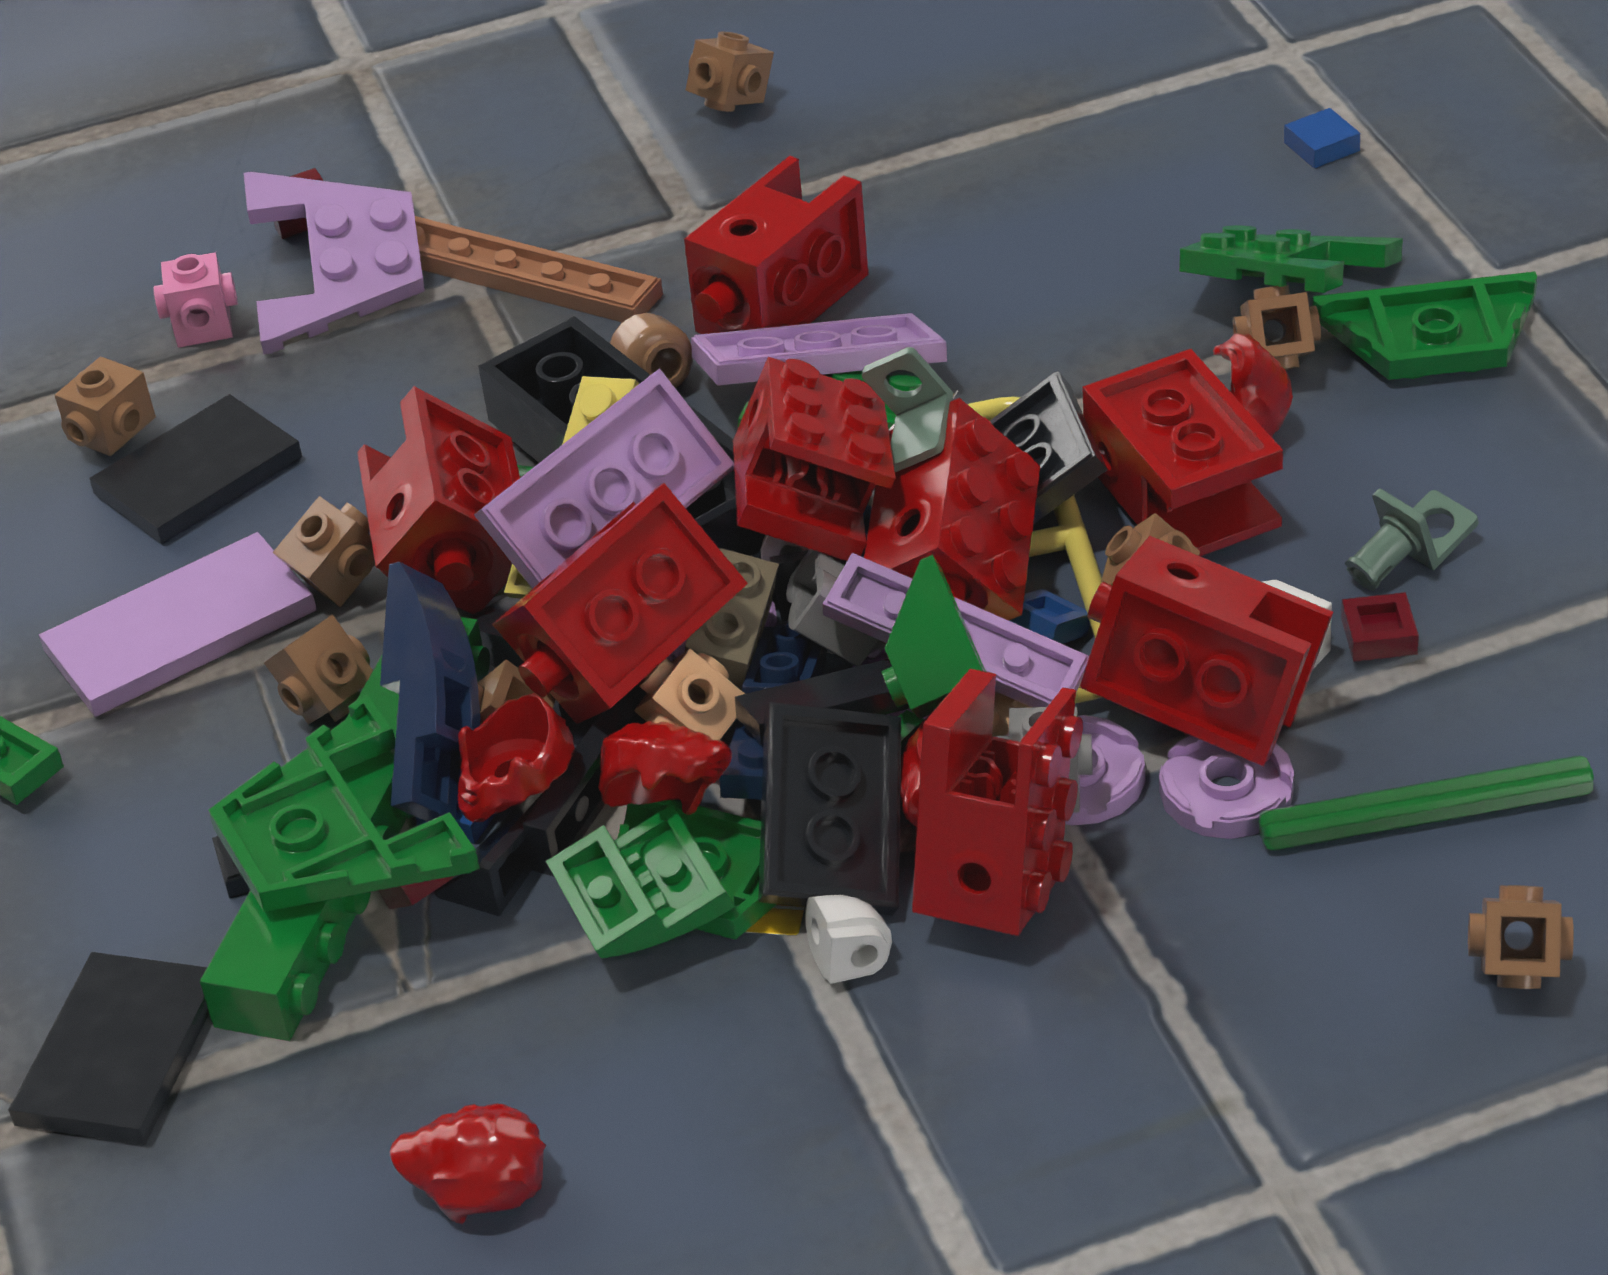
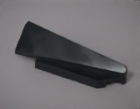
(542, 822)

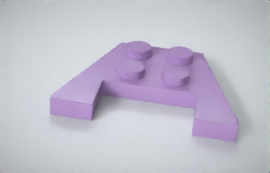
(359, 251)

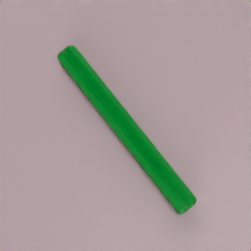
(1425, 803)

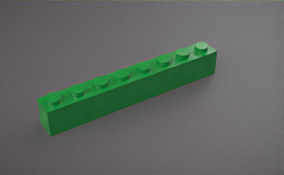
(276, 959)

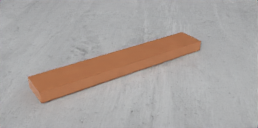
(535, 272)

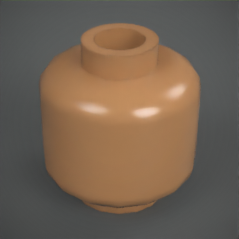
(655, 344)

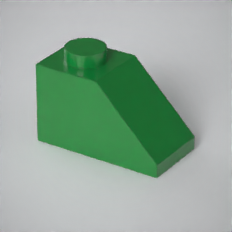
(928, 643)

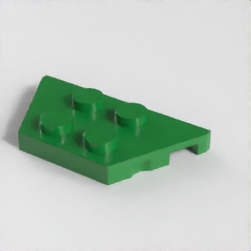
(1432, 325)

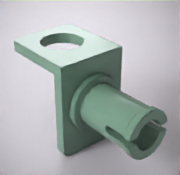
(919, 413)
(1407, 533)

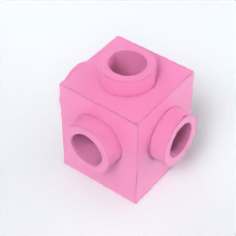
(196, 299)

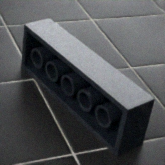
(534, 392)

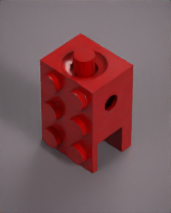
(776, 256)
(1183, 451)
(810, 458)
(428, 495)
(967, 510)
(619, 605)
(1203, 648)
(993, 809)

